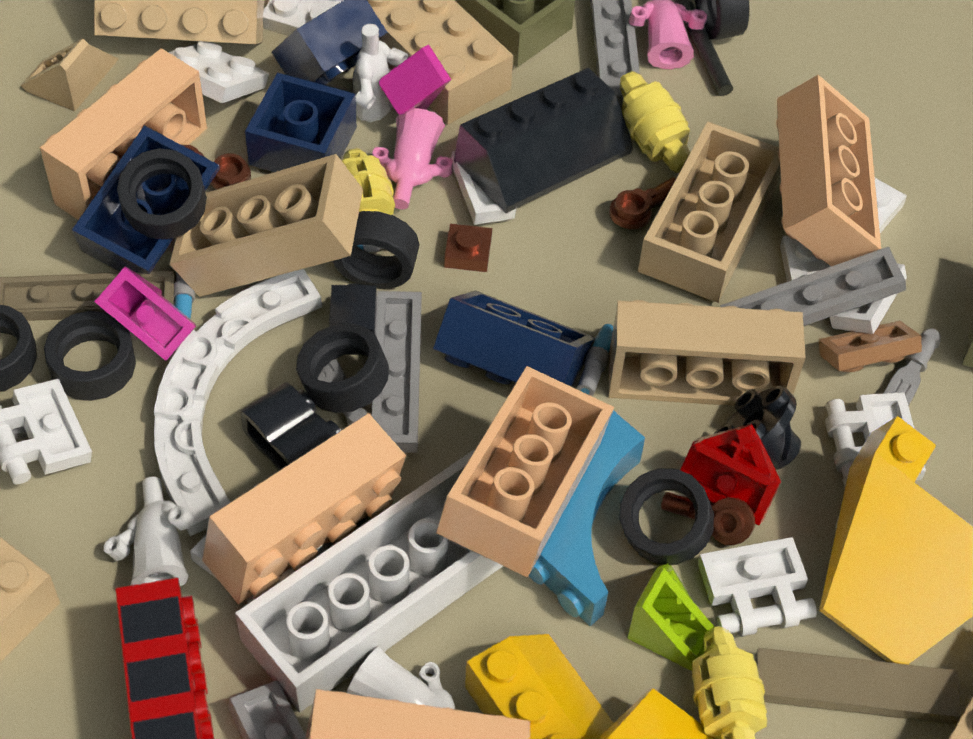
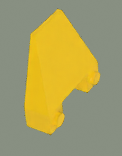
(898, 553)

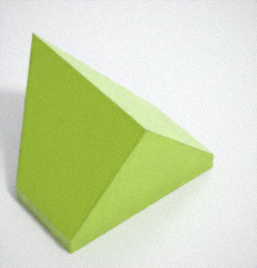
(669, 619)

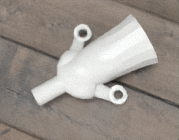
(370, 68)
(154, 538)
(388, 680)

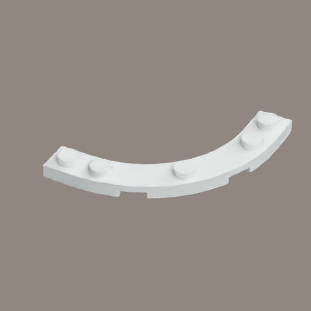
(193, 374)

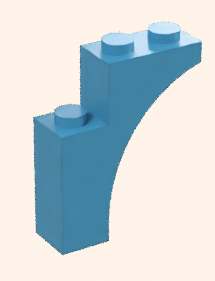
(568, 557)

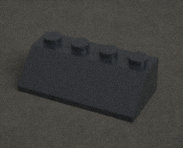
(544, 140)

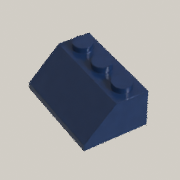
(103, 226)
(508, 339)

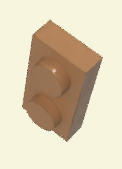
(855, 349)

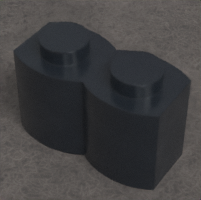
(285, 425)

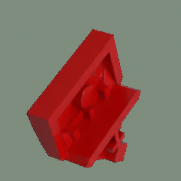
(736, 467)

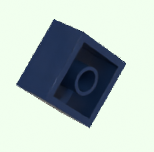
(327, 42)
(299, 124)

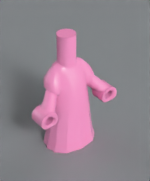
(666, 31)
(414, 145)

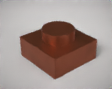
(468, 247)

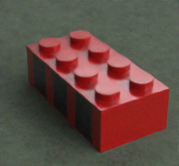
(163, 662)

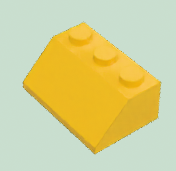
(535, 683)

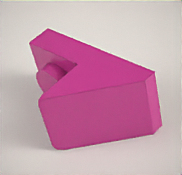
(415, 81)
(145, 312)

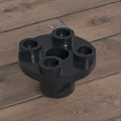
(771, 417)

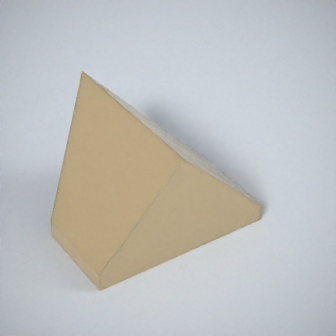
(69, 74)

